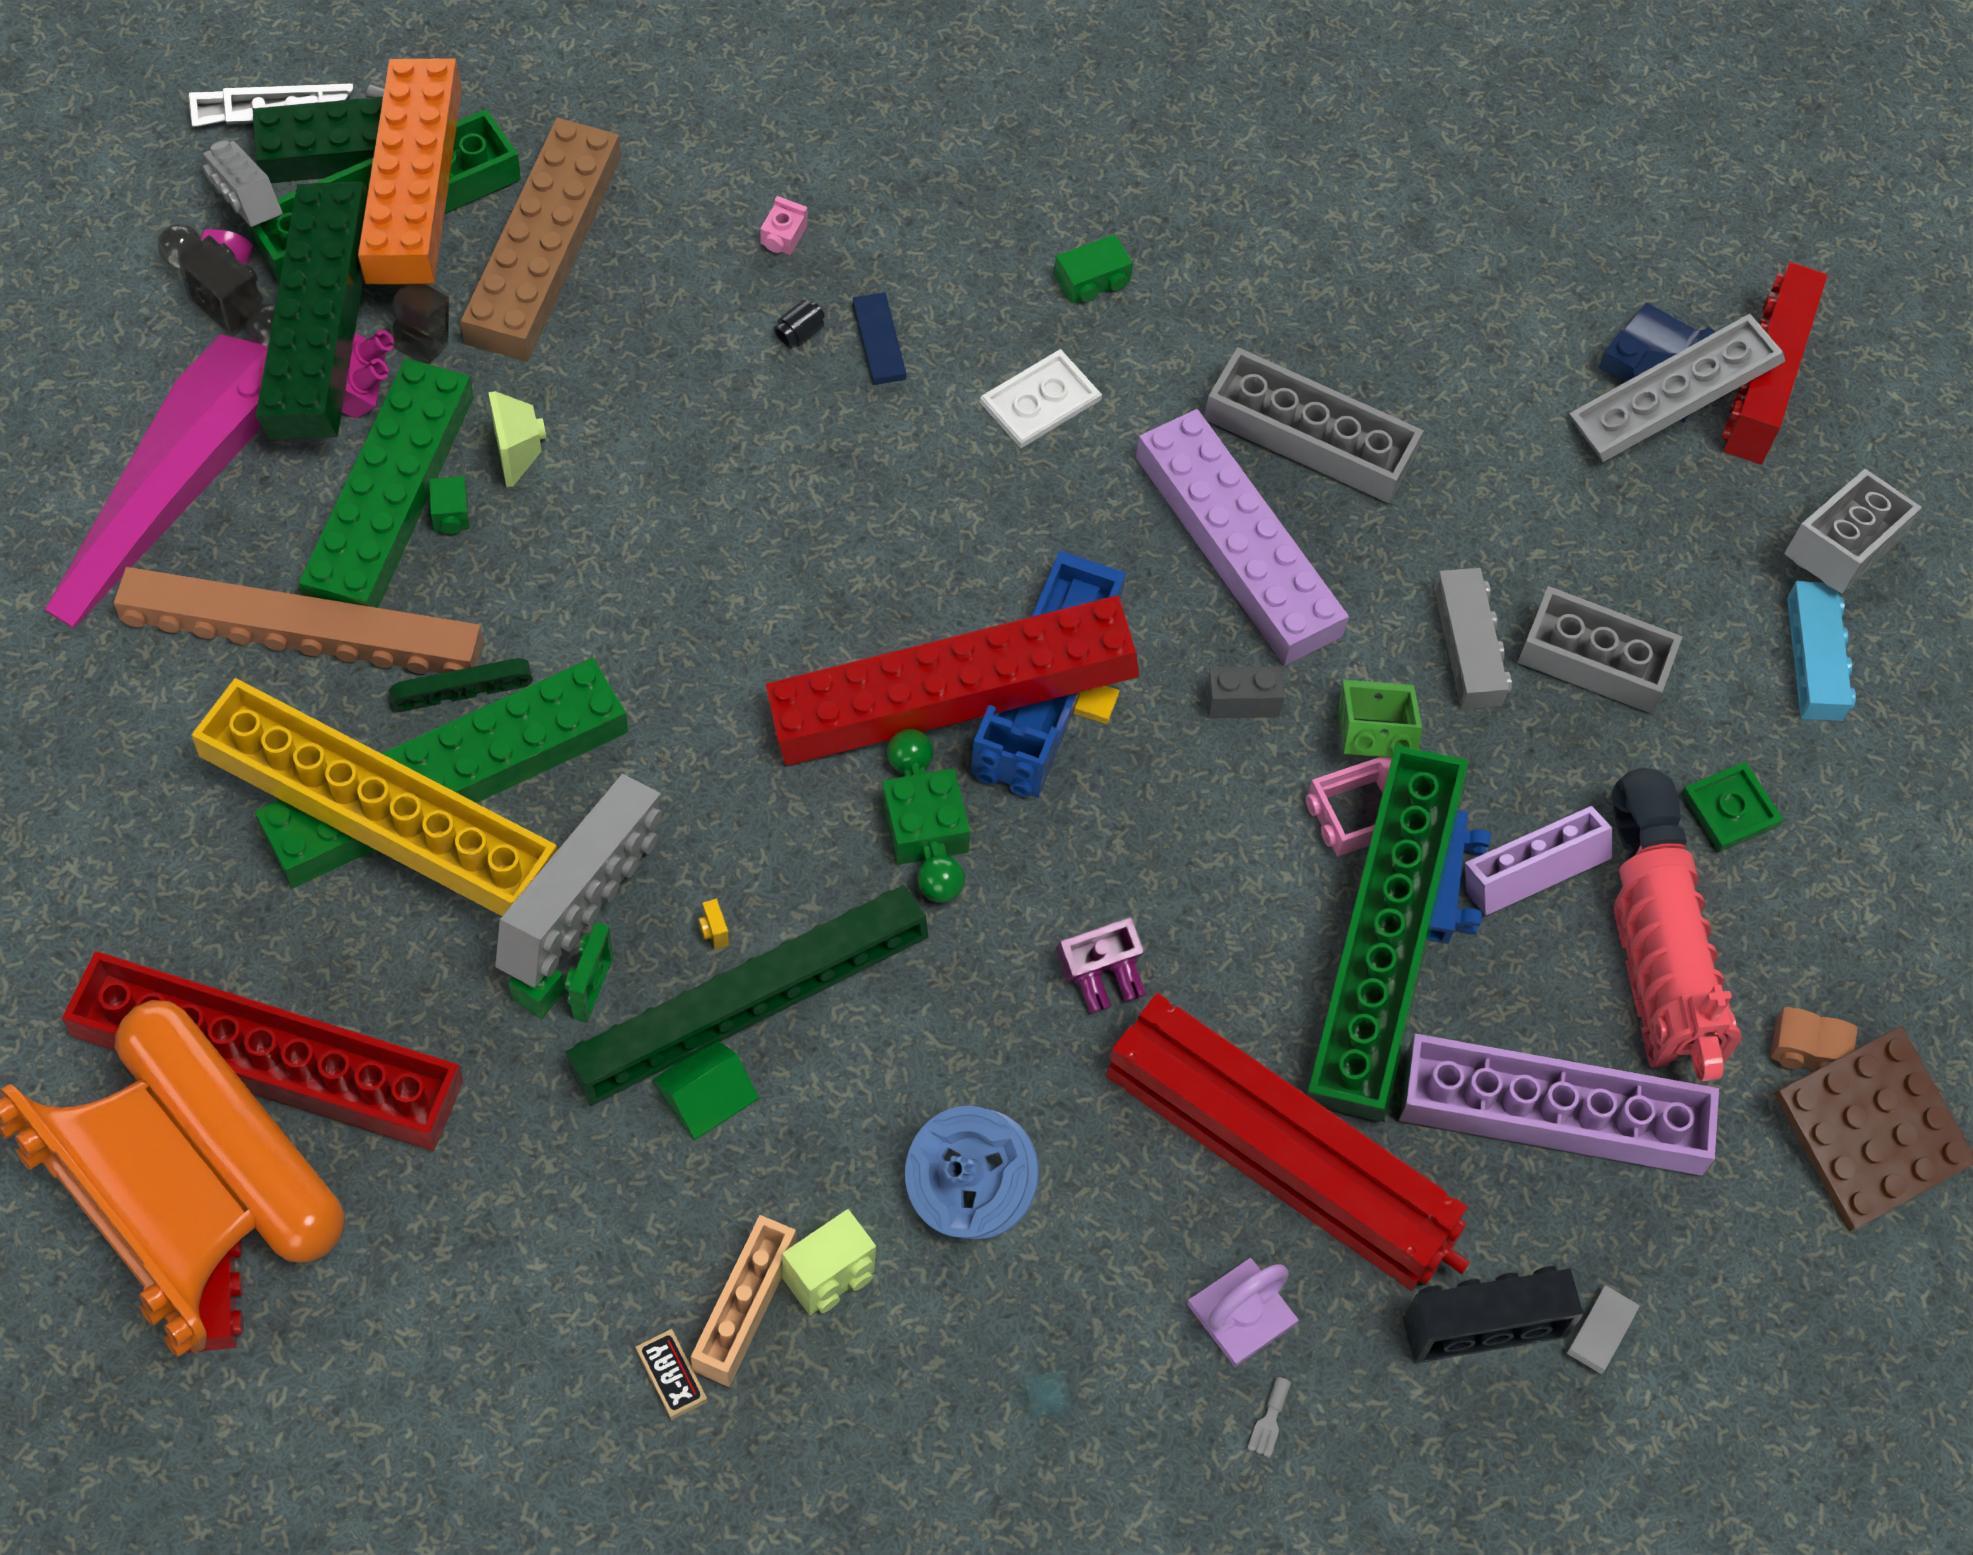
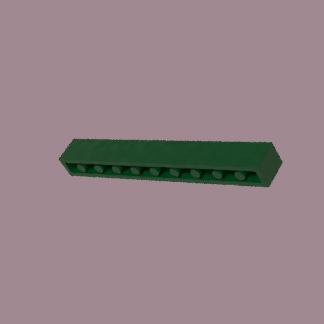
(746, 994)

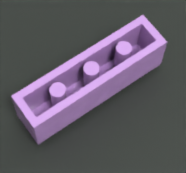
(1538, 860)

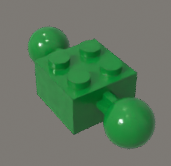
(925, 816)

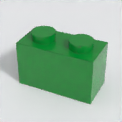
(1093, 269)

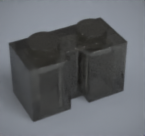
(421, 321)

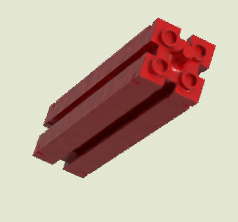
(1289, 1144)

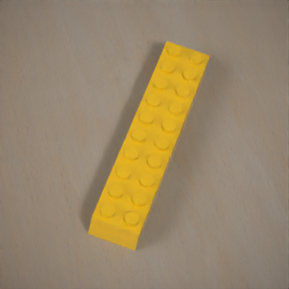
(371, 797)

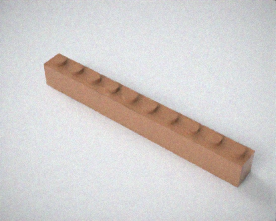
(296, 622)

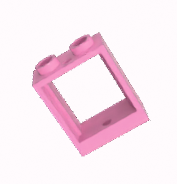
(1339, 782)

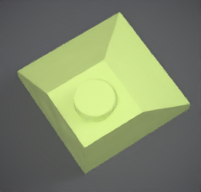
(516, 435)

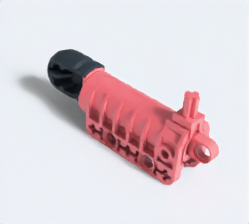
(1665, 932)

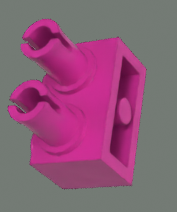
(366, 372)

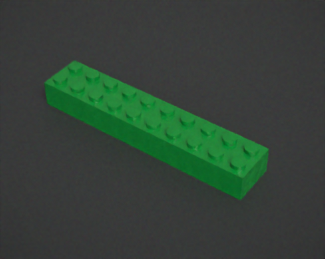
(469, 756)
(1388, 933)

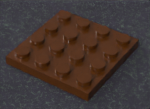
(1875, 1128)

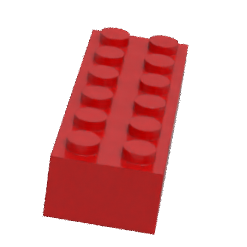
(1763, 401)

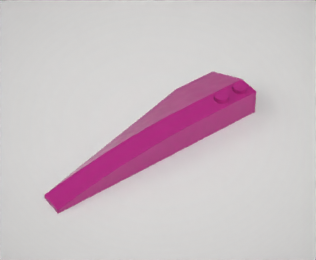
(185, 447)

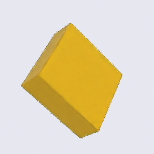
(1097, 703)

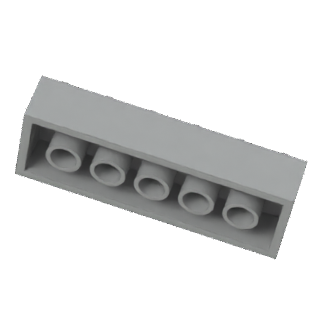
(1313, 425)
(578, 881)

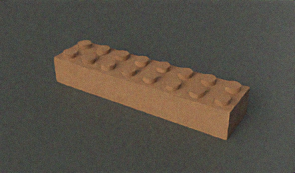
(541, 240)

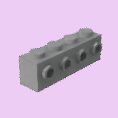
(241, 182)

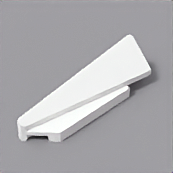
(236, 104)

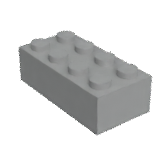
(1852, 531)
(1600, 650)

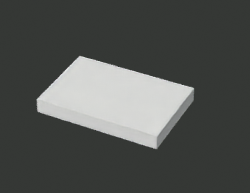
(1040, 398)

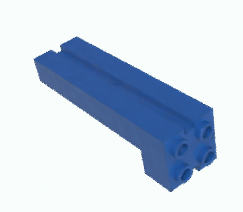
(1024, 741)

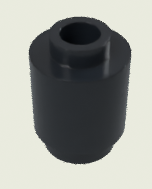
(799, 323)

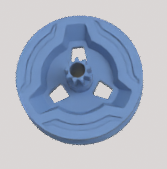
(1001, 1192)

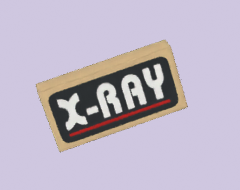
(671, 1374)

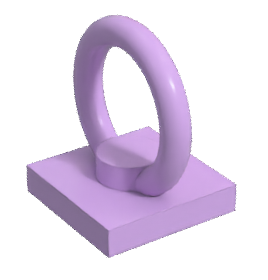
(1245, 1309)

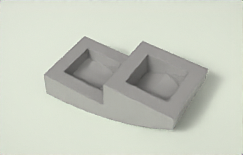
(1603, 1329)

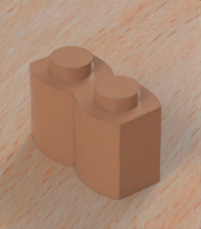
(1810, 1040)

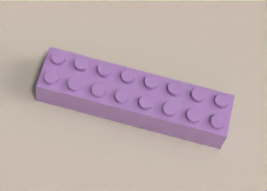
(1241, 537)
(1559, 1104)

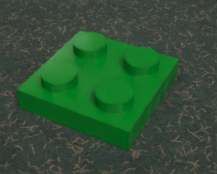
(1732, 806)
(588, 978)

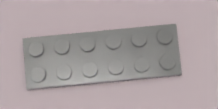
(1677, 387)

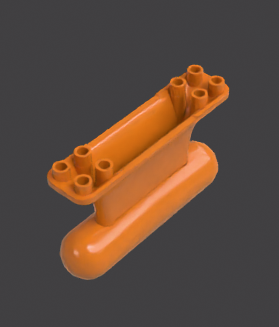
(177, 1167)

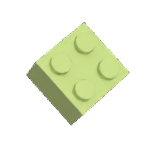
(829, 1263)

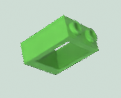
(1395, 705)

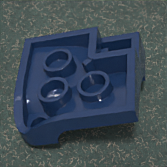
(1647, 342)

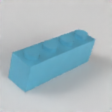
(1820, 651)

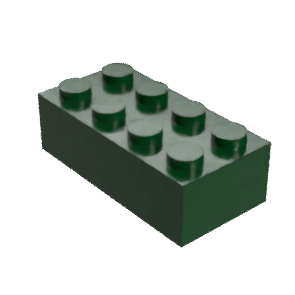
(315, 137)

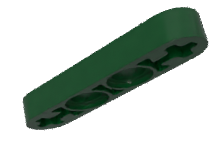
(460, 684)

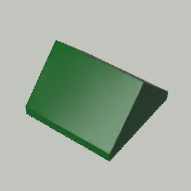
(707, 1088)

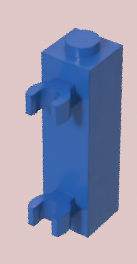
(1447, 916)

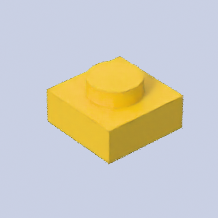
(713, 924)

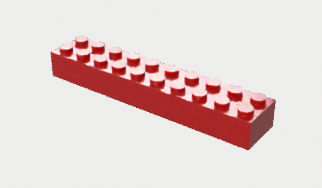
(952, 680)
(282, 1052)

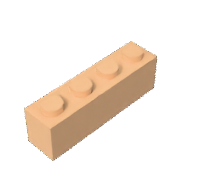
(743, 1302)

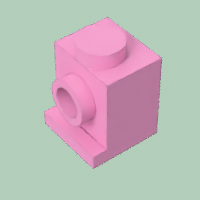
(783, 226)

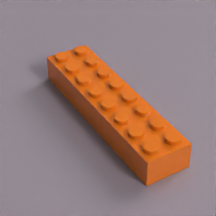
(410, 172)

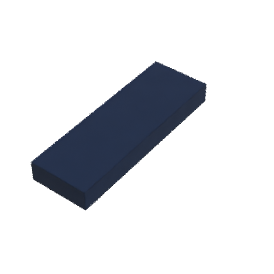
(879, 338)

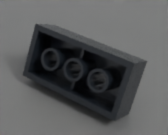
(1492, 1314)

